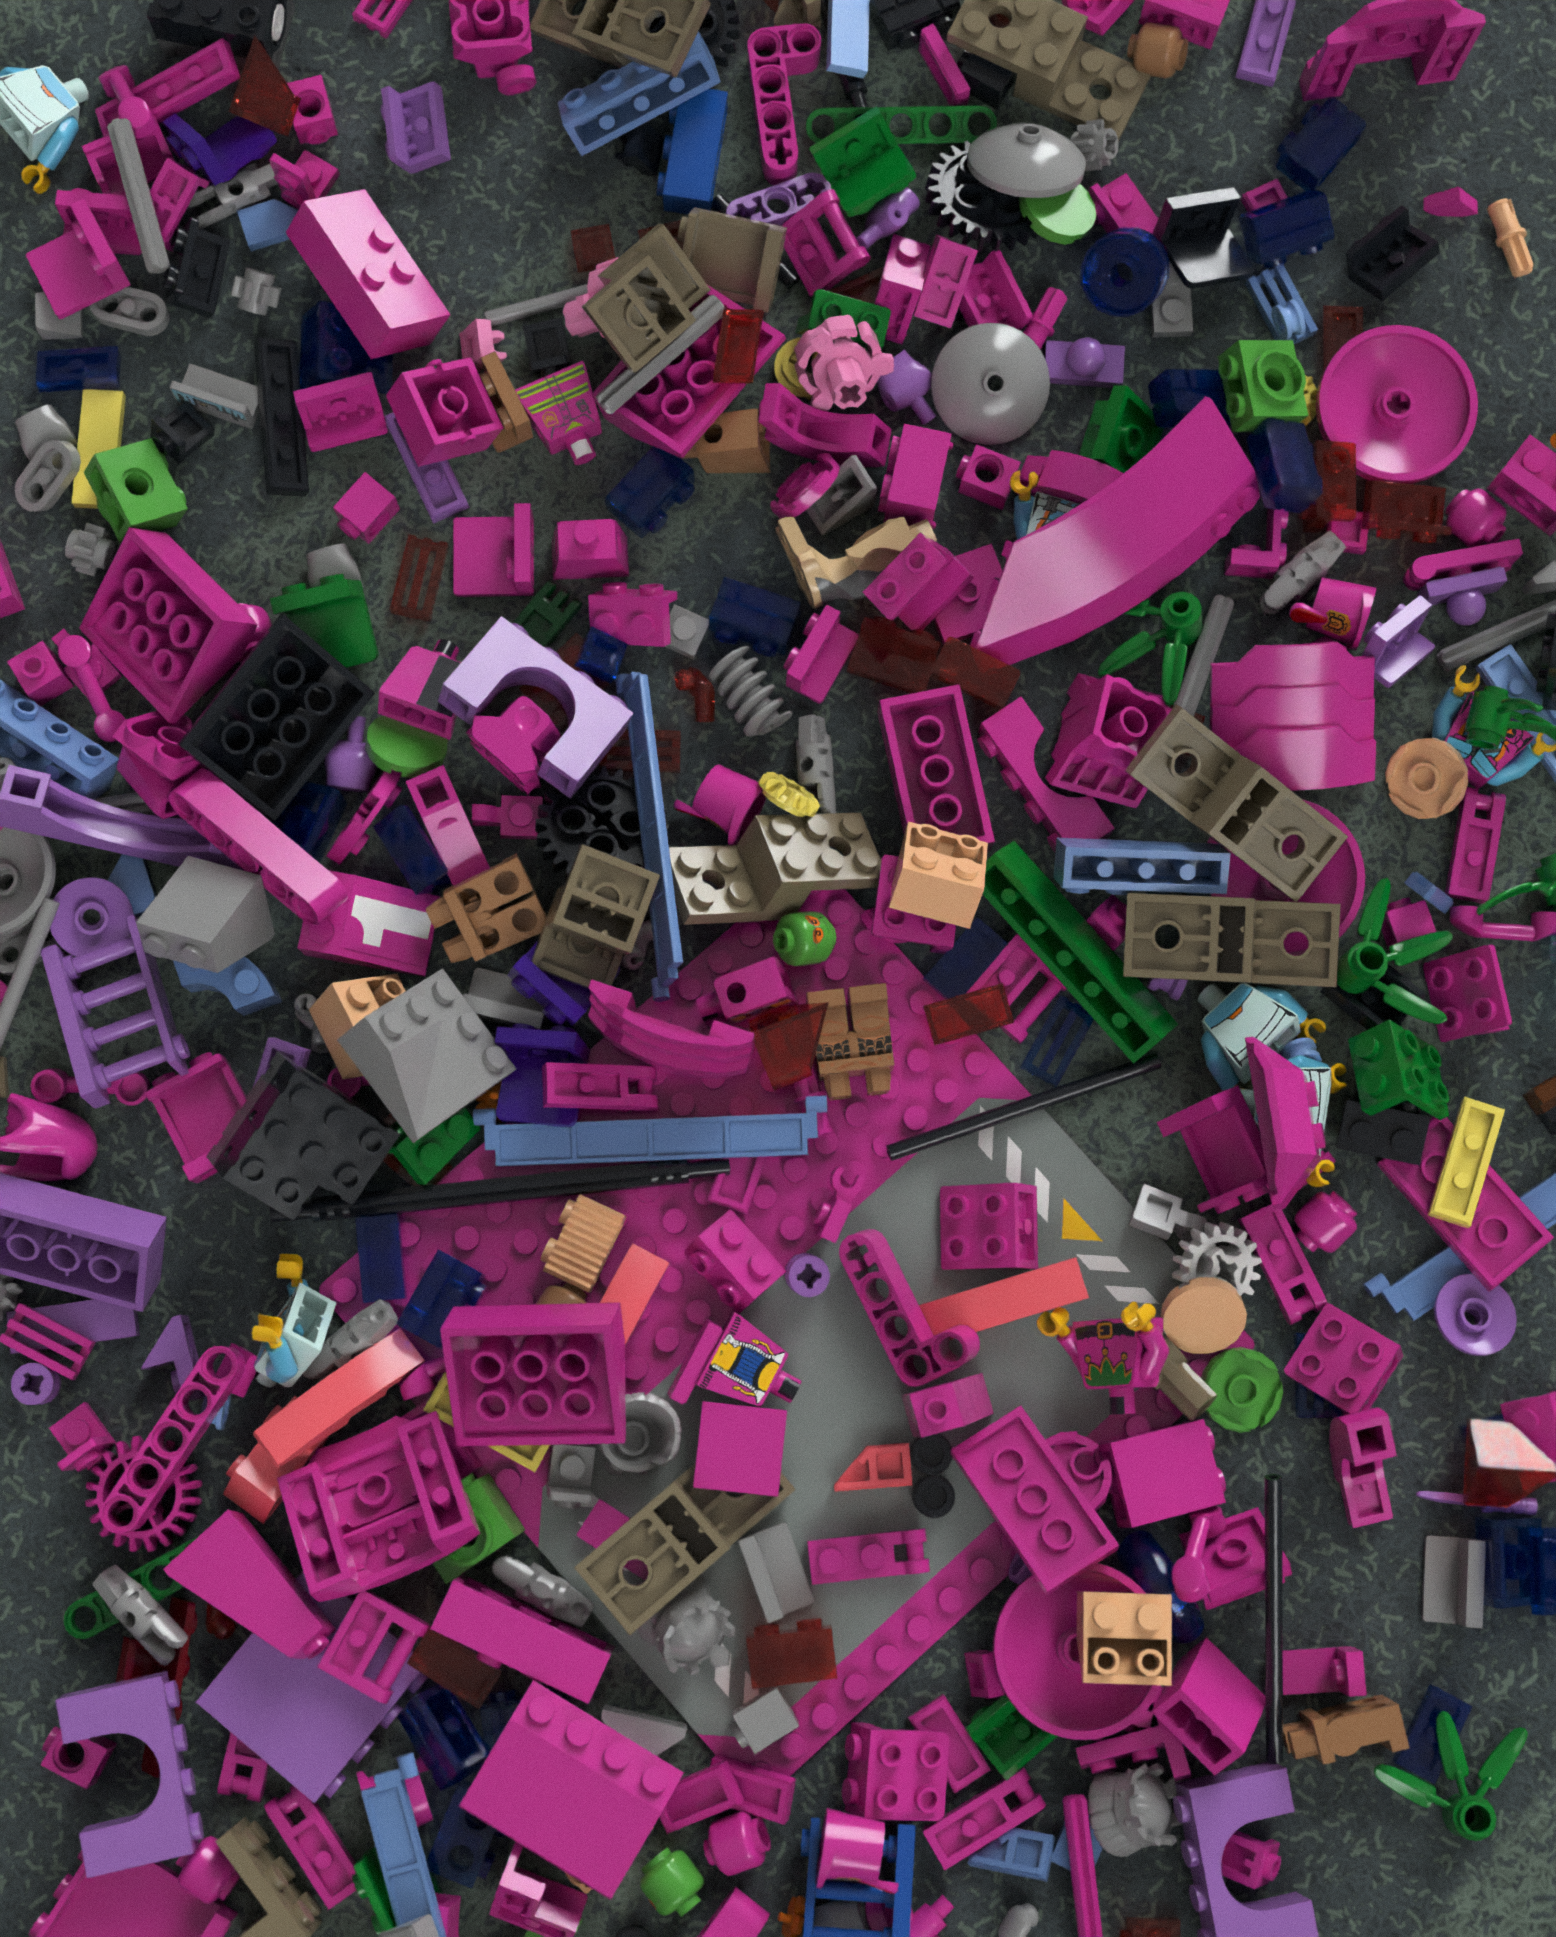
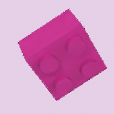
(444, 411)
(915, 474)

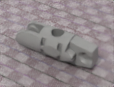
(249, 179)
(1301, 573)
(816, 761)
(353, 1338)
(544, 1590)
(140, 1614)

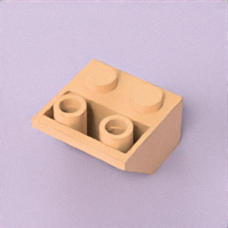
(939, 875)
(344, 1006)
(1125, 1638)

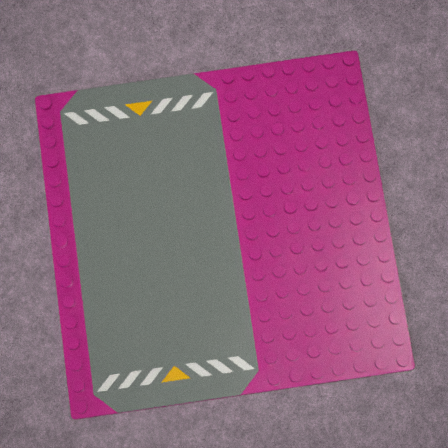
(847, 1380)

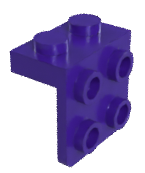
(223, 151)
(561, 1000)
(522, 1090)

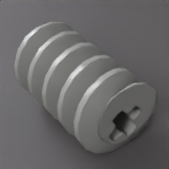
(747, 694)

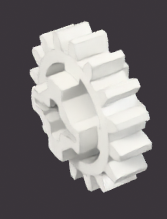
(1228, 1263)

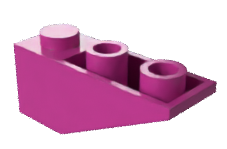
(447, 824)

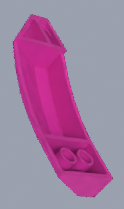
(1120, 541)

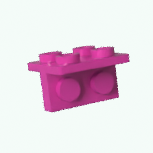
(1469, 993)

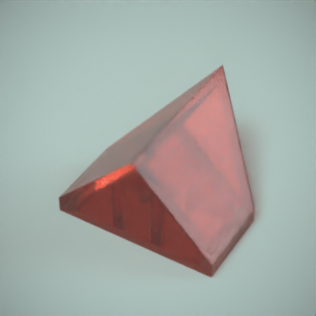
(264, 94)
(789, 1041)
(1502, 1464)

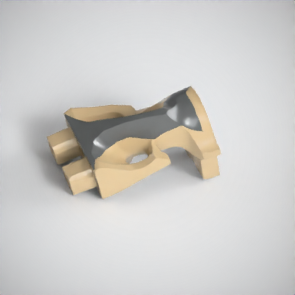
(850, 575)

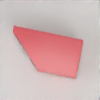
(878, 1468)

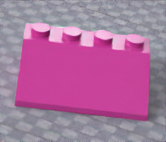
(682, 398)
(165, 622)
(536, 1374)
(571, 1790)

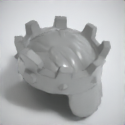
(651, 1436)
(690, 1629)
(1132, 1809)

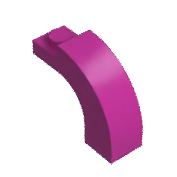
(815, 432)
(1068, 475)
(1357, 1456)

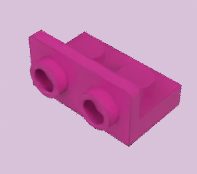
(1121, 206)

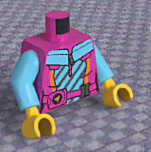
(1484, 766)

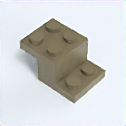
(646, 298)
(594, 918)

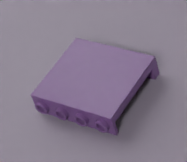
(301, 1715)

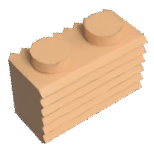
(583, 1243)

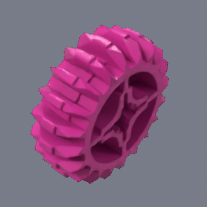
(161, 1527)

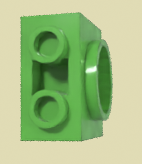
(1262, 383)
(144, 470)
(495, 1522)

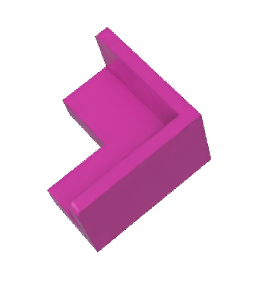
(536, 1901)

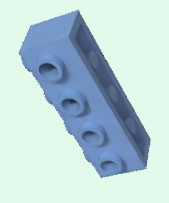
(632, 97)
(51, 746)
(1141, 866)

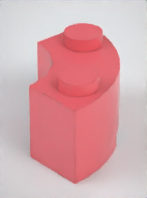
(255, 1477)

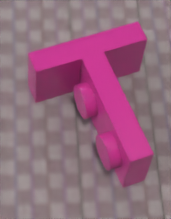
(901, 284)
(1140, 1745)

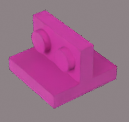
(1530, 484)
(1236, 1559)

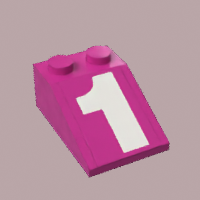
(374, 928)

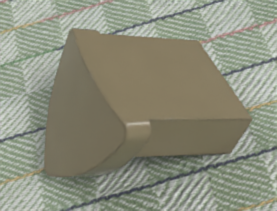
(799, 12)

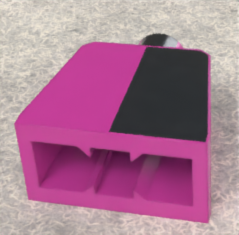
(415, 687)

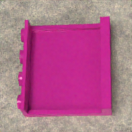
(131, 1904)

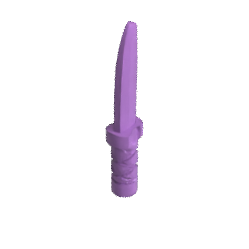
(1524, 1506)

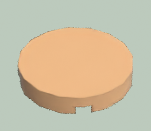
(1426, 778)
(1203, 1315)

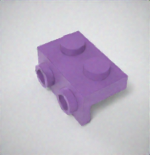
(415, 127)
(1398, 643)

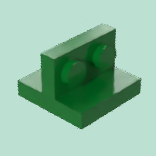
(1120, 430)

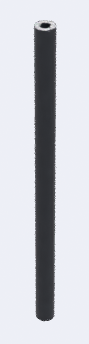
(1023, 1107)
(1273, 1618)

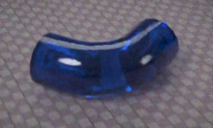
(1152, 1571)

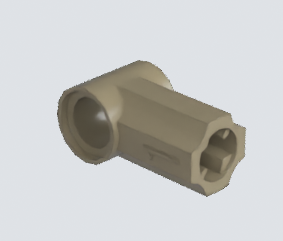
(1183, 1385)

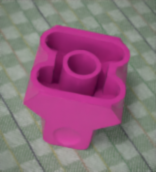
(490, 33)
(515, 741)
(153, 759)

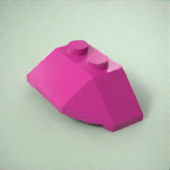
(1284, 1120)

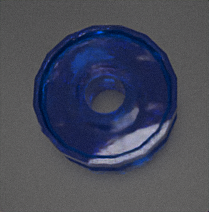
(1101, 277)

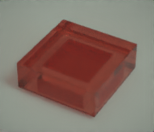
(592, 246)

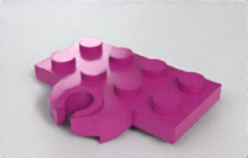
(1040, 1495)

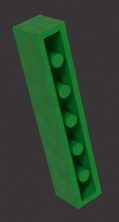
(1074, 952)

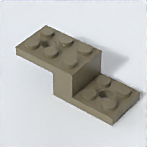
(620, 30)
(1051, 59)
(1236, 803)
(773, 868)
(1231, 940)
(676, 1539)
(270, 1880)

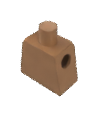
(733, 444)

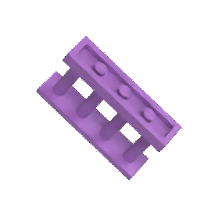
(84, 1041)

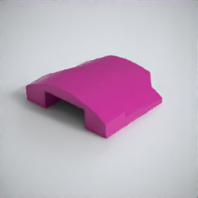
(1429, 31)
(1299, 713)
(665, 1045)
(377, 1507)

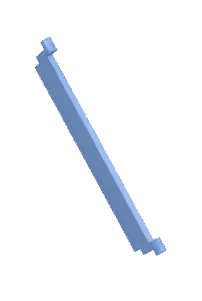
(653, 830)
(652, 1138)
(1419, 1287)
(400, 1845)

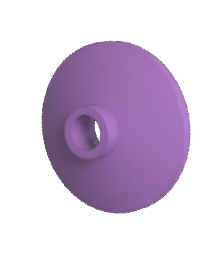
(75, 898)
(1492, 1313)

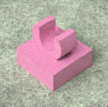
(479, 340)

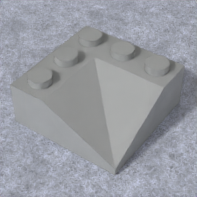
(426, 1054)

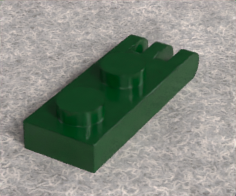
(545, 617)

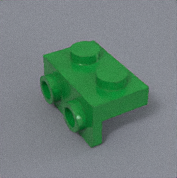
(829, 304)
(436, 1148)
(1007, 1736)

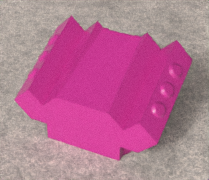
(1102, 735)

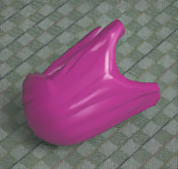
(49, 1140)

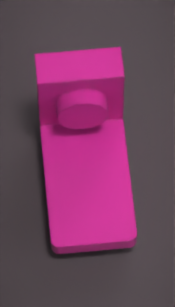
(305, 180)
(1254, 563)
(82, 1439)
(1324, 1671)

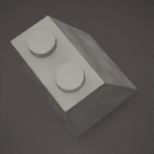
(207, 916)

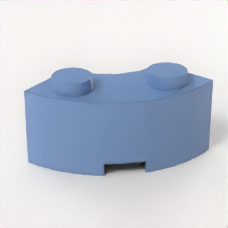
(241, 982)

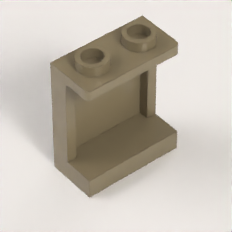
(734, 254)

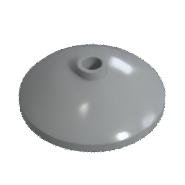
(1026, 161)
(962, 389)
(32, 865)

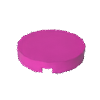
(805, 486)

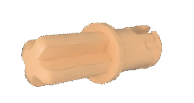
(1510, 237)

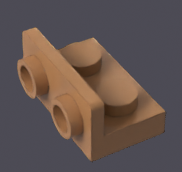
(506, 403)

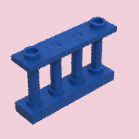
(898, 1850)

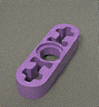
(786, 191)

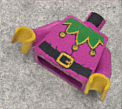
(1113, 1351)

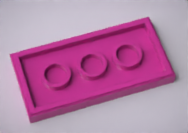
(1502, 1228)

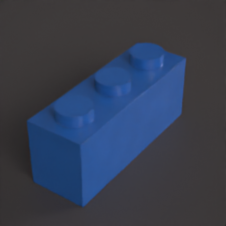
(693, 152)

